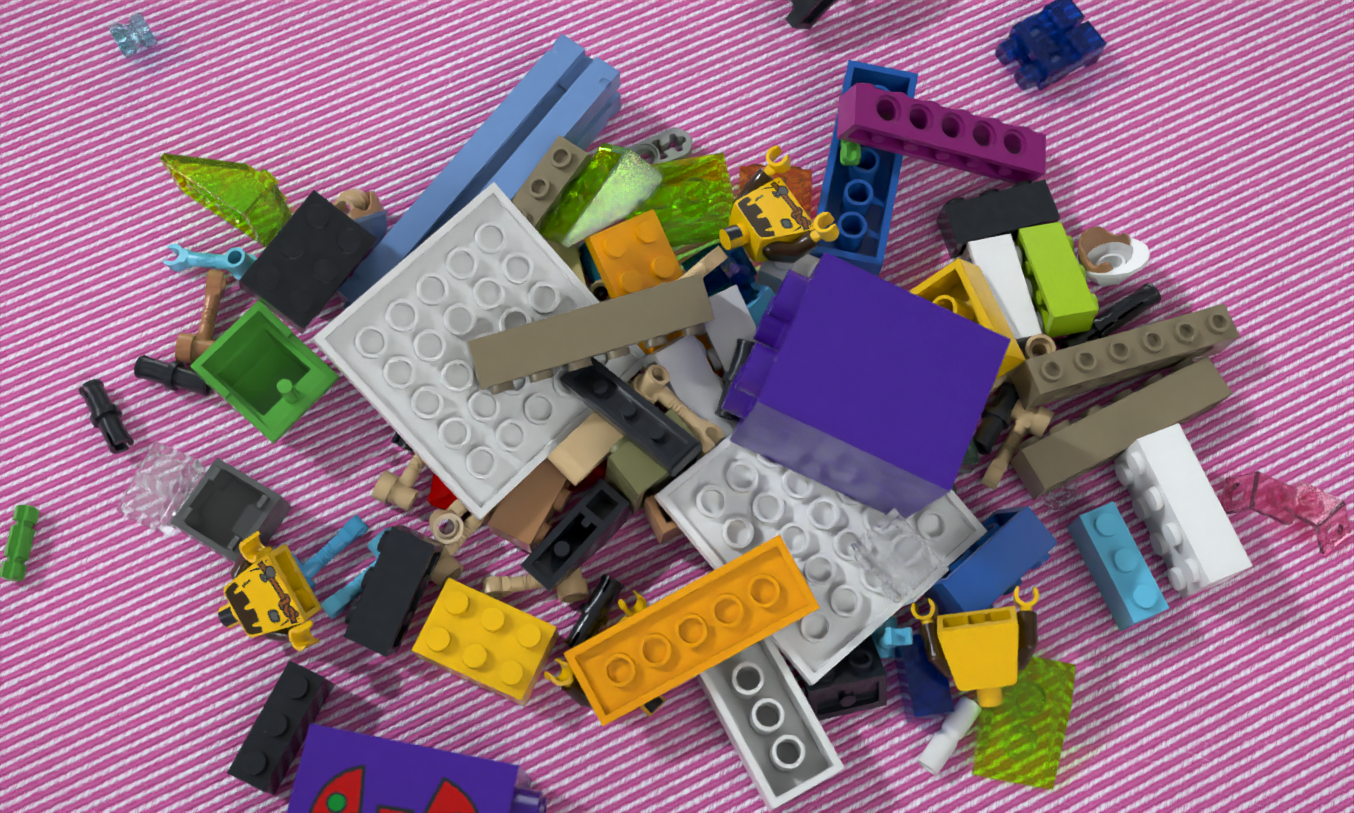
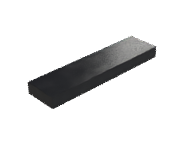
(633, 416)

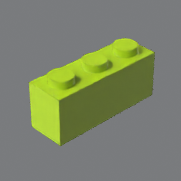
(1056, 279)

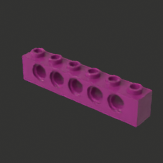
(940, 134)

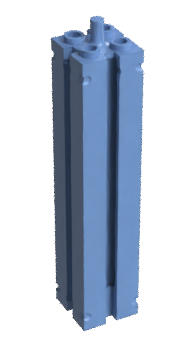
(558, 96)

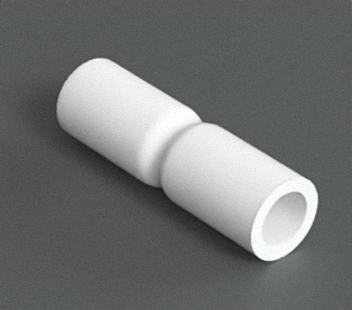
(946, 739)

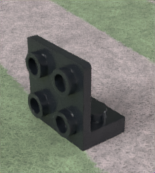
(851, 685)

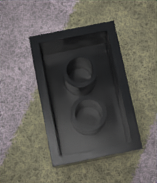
(307, 262)

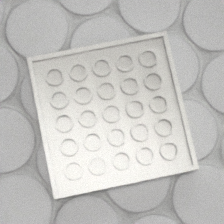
(412, 360)
(743, 499)

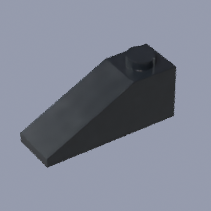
(578, 535)

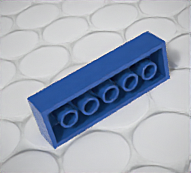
(864, 194)

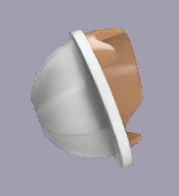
(1110, 256)

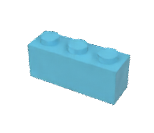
(1117, 566)

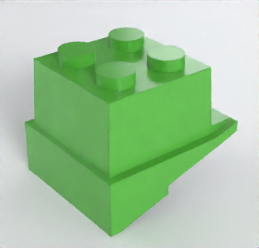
(265, 372)

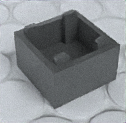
(229, 509)

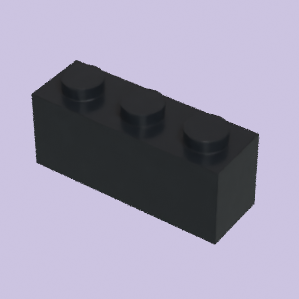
(995, 214)
(392, 589)
(280, 728)

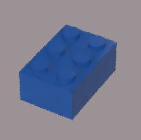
(994, 562)

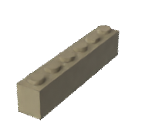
(589, 332)
(1109, 431)

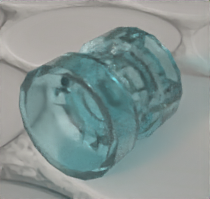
(132, 35)

